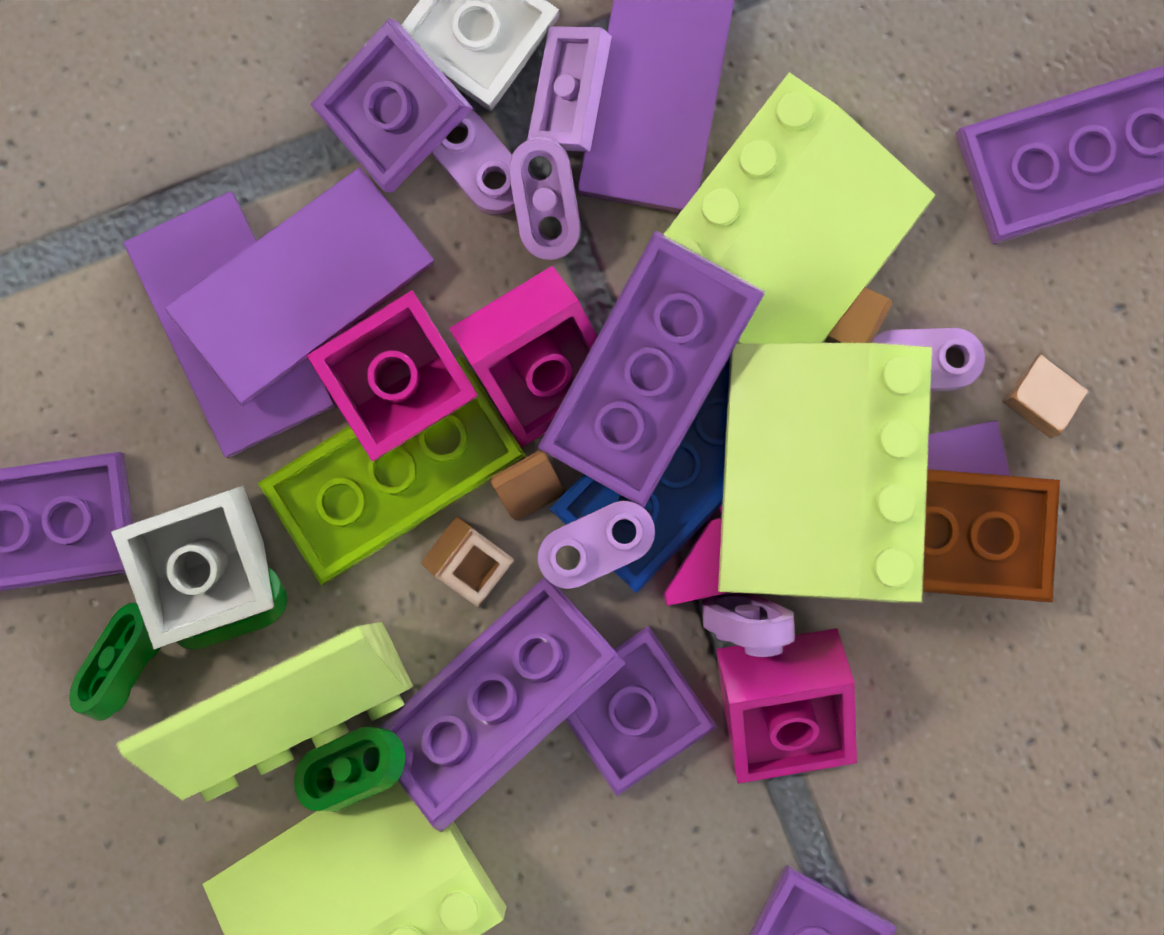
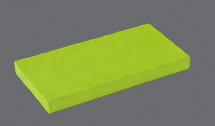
(349, 508)

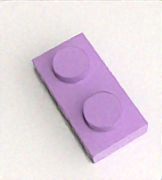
(570, 86)

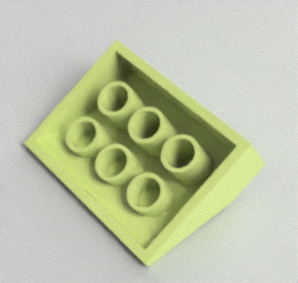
(802, 213)
(826, 471)
(271, 713)
(359, 874)

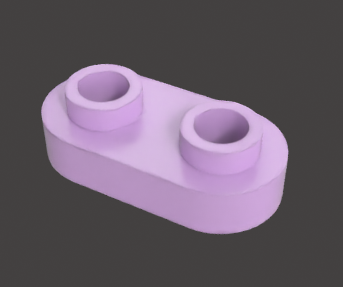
(473, 160)
(544, 197)
(940, 339)
(596, 545)
(749, 622)

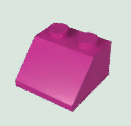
(528, 350)
(392, 376)
(789, 708)

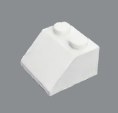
(196, 566)

